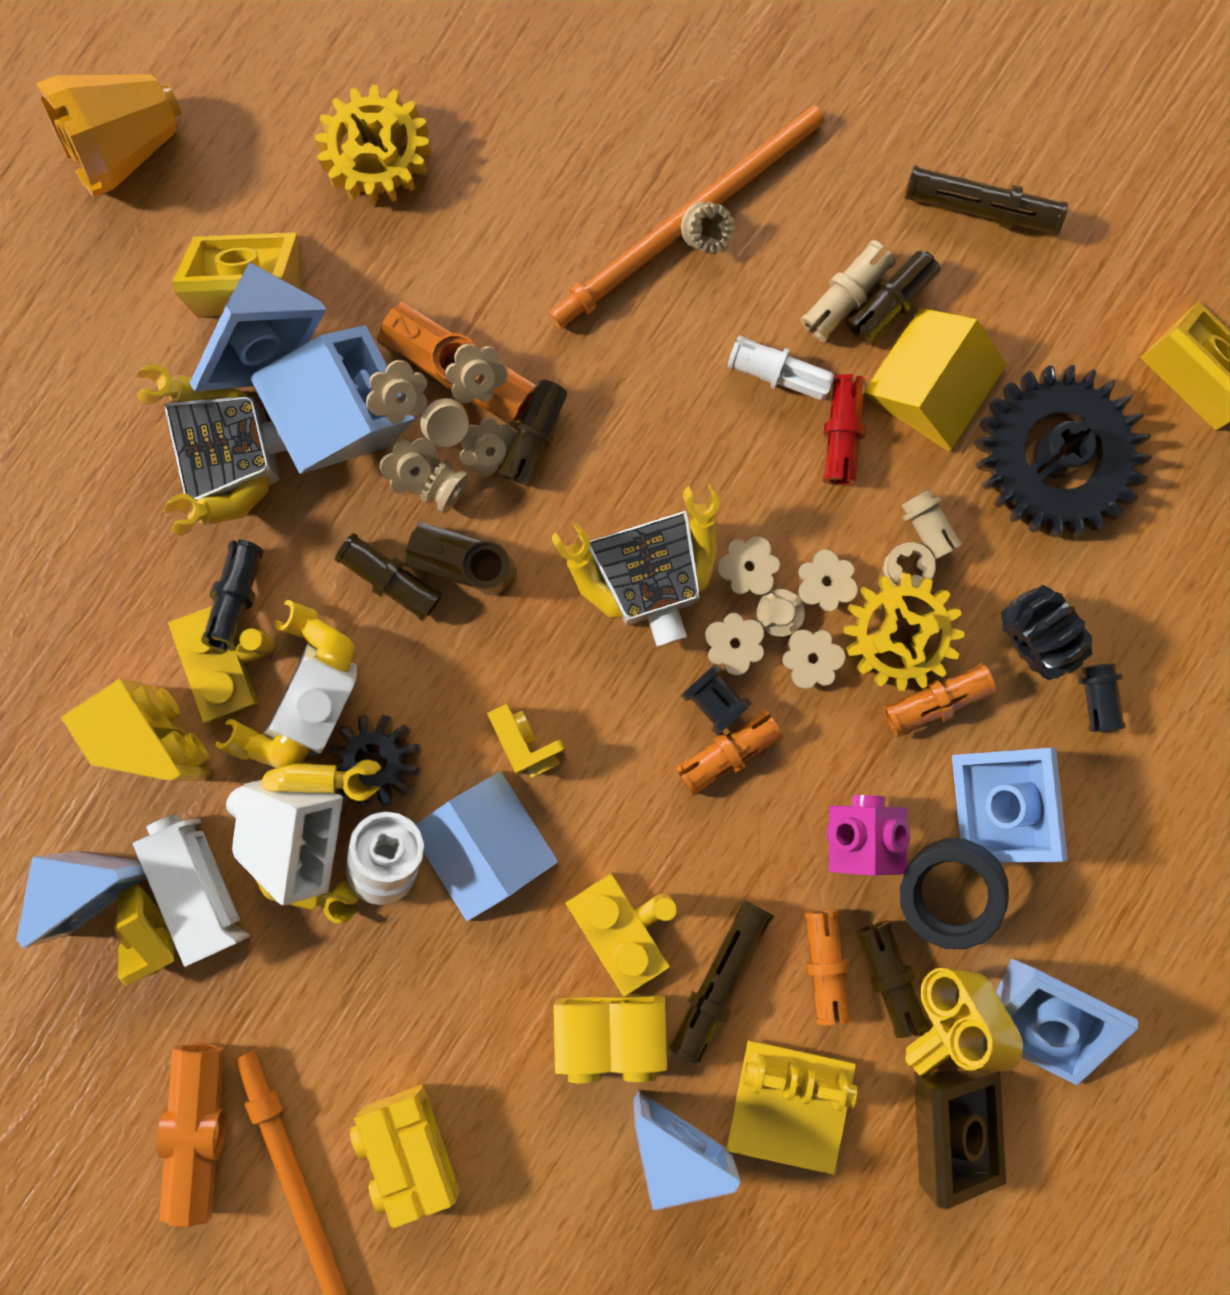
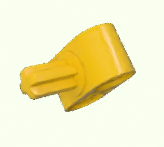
(963, 1025)

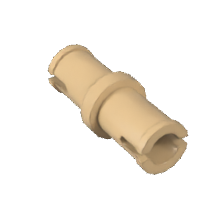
(848, 290)

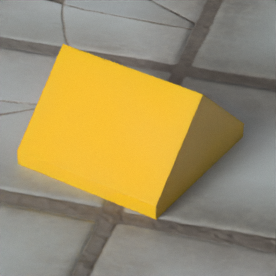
(218, 262)
(1196, 363)
(937, 375)

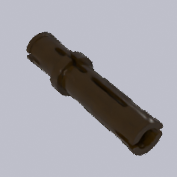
(1045, 215)
(717, 989)

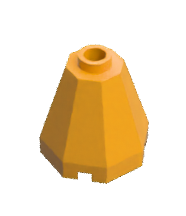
(109, 122)

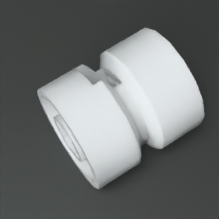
(379, 870)

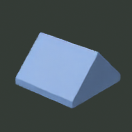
(256, 328)
(1011, 804)
(484, 845)
(69, 891)
(1060, 1024)
(679, 1158)

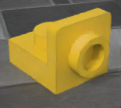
(514, 736)
(143, 936)

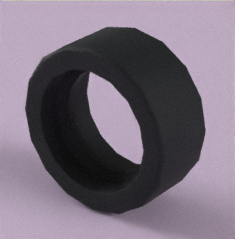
(940, 932)

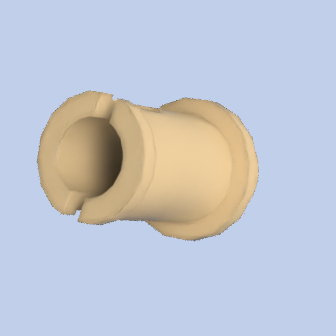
(931, 523)

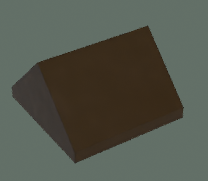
(959, 1134)

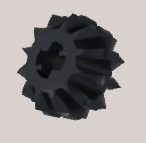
(1047, 632)
(389, 748)

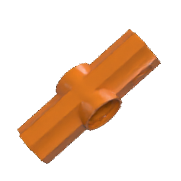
(431, 345)
(191, 1134)

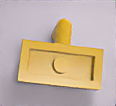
(217, 676)
(620, 931)

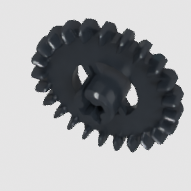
(1105, 431)

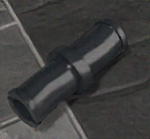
(232, 595)

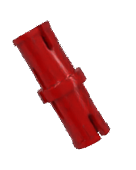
(844, 430)

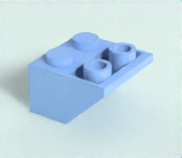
(321, 400)

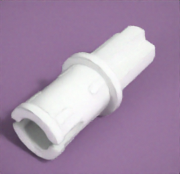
(779, 368)

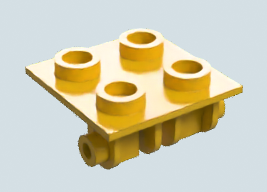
(791, 1107)

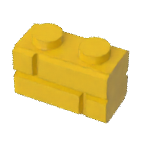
(405, 1157)

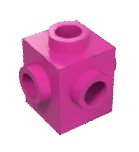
(868, 837)

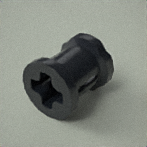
(716, 699)

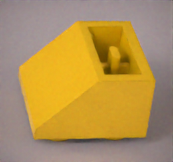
(137, 732)

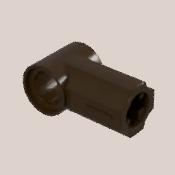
(457, 558)

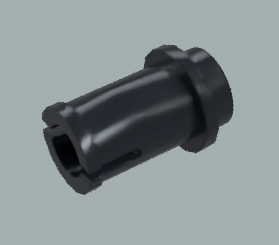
(1103, 697)

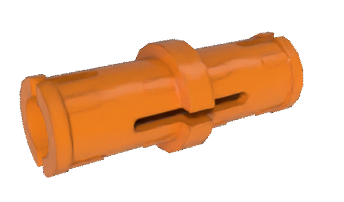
(940, 699)
(729, 752)
(827, 967)

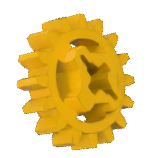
(383, 124)
(926, 623)

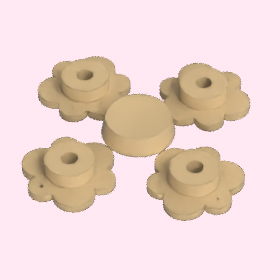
(444, 420)
(781, 612)

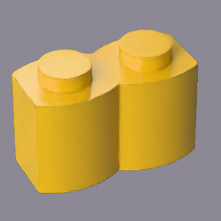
(610, 1036)

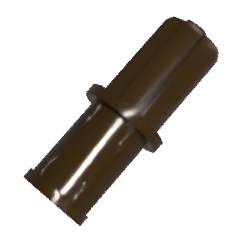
(893, 296)
(534, 432)

